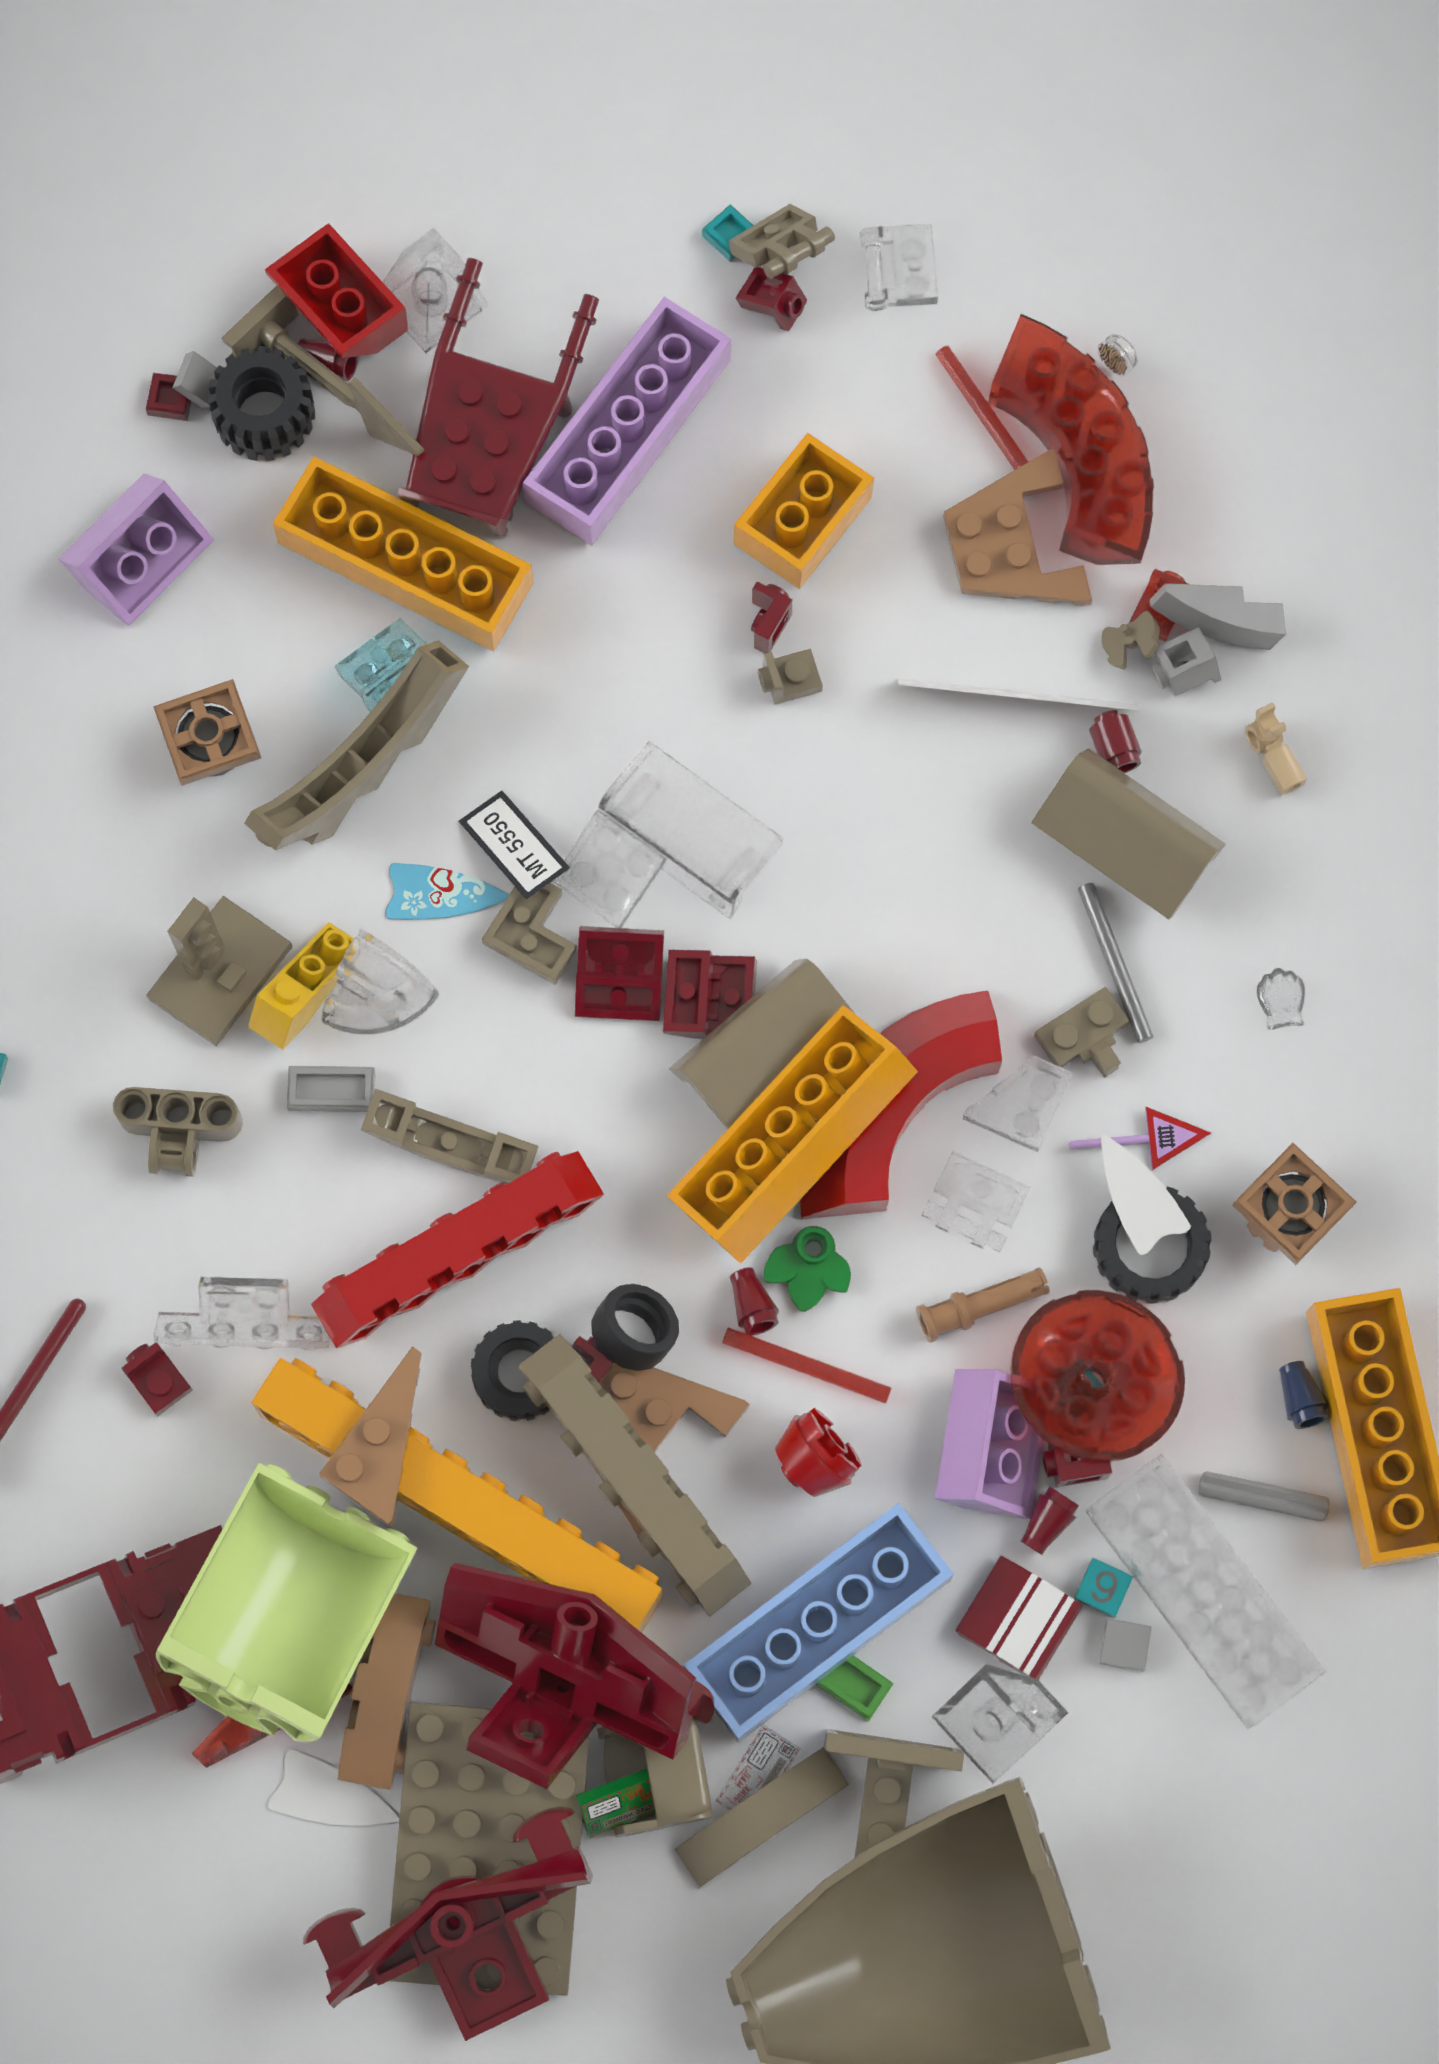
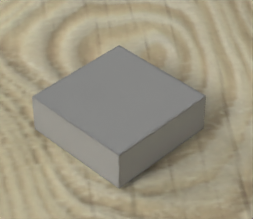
(194, 379)
(1125, 1645)

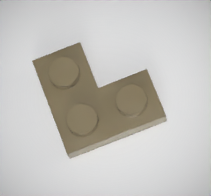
(522, 938)

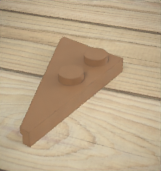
(373, 1452)

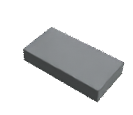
(330, 1088)

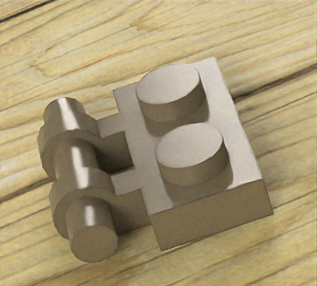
(771, 238)

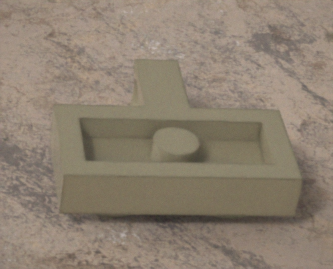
(1085, 1033)

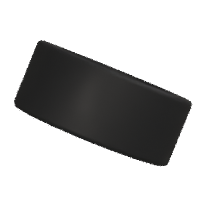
(617, 1344)

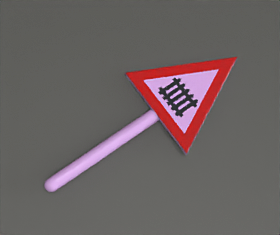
(1165, 1137)

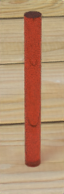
(981, 407)
(806, 1365)

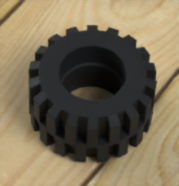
(256, 374)

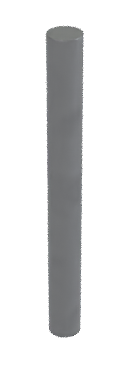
(1115, 962)

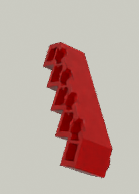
(455, 1247)

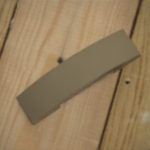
(447, 1140)
(761, 1816)

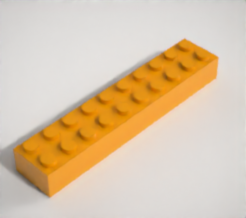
(461, 1501)

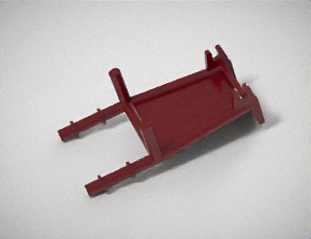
(486, 420)

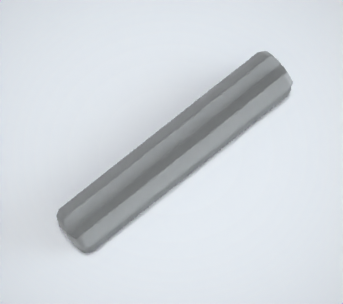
(1264, 1496)

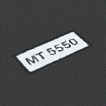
(514, 844)

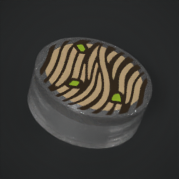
(1117, 354)

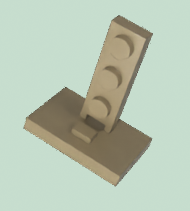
(217, 966)
(889, 1782)

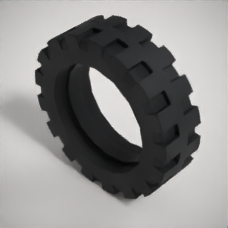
(1147, 1288)

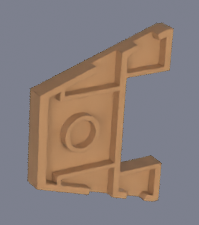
(995, 542)
(659, 1400)

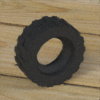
(486, 1363)

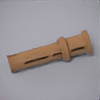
(964, 1309)

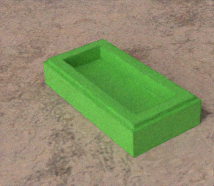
(857, 1687)

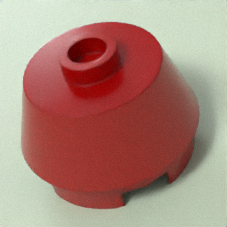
(816, 1455)

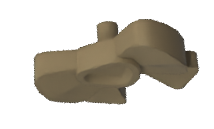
(1141, 632)

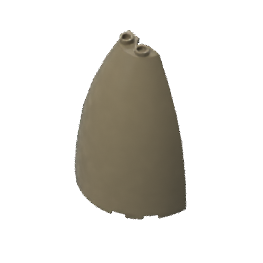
(929, 1952)

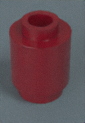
(1116, 740)

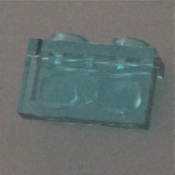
(379, 662)

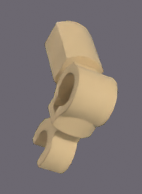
(1266, 738)

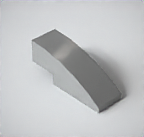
(1222, 614)

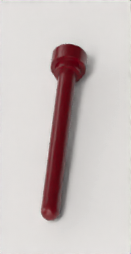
(40, 1364)

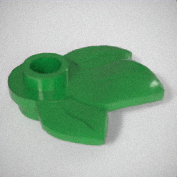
(808, 1274)

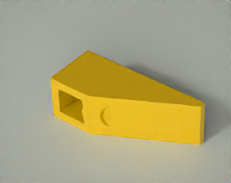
(300, 987)

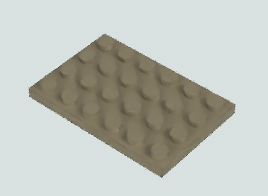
(462, 1822)

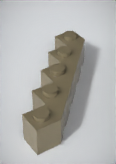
(633, 1476)

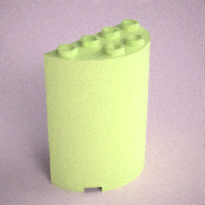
(284, 1607)

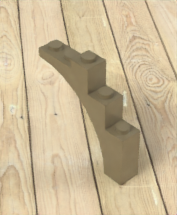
(359, 765)

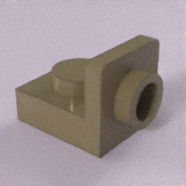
(790, 676)

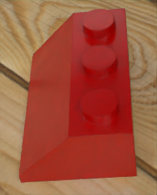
(339, 294)

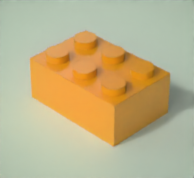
(803, 510)

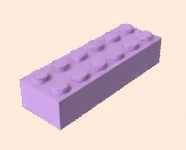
(627, 421)

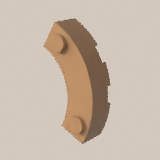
(383, 1692)

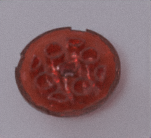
(1121, 1345)

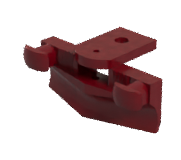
(568, 1670)
(462, 1928)

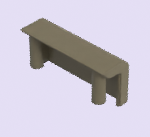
(1127, 832)
(759, 1040)

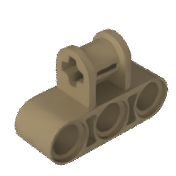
(176, 1144)

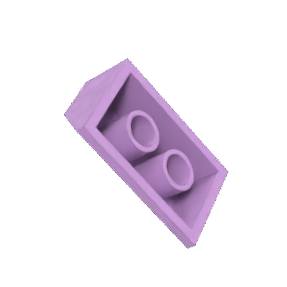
(136, 548)
(988, 1447)

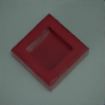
(165, 401)

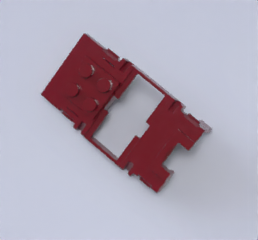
(46, 1717)

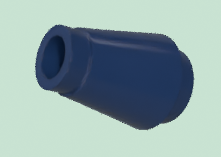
(1302, 1396)

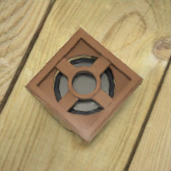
(208, 737)
(1292, 1206)

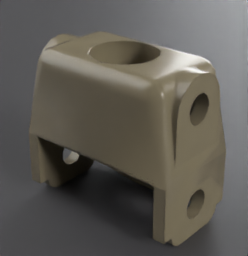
(676, 1785)

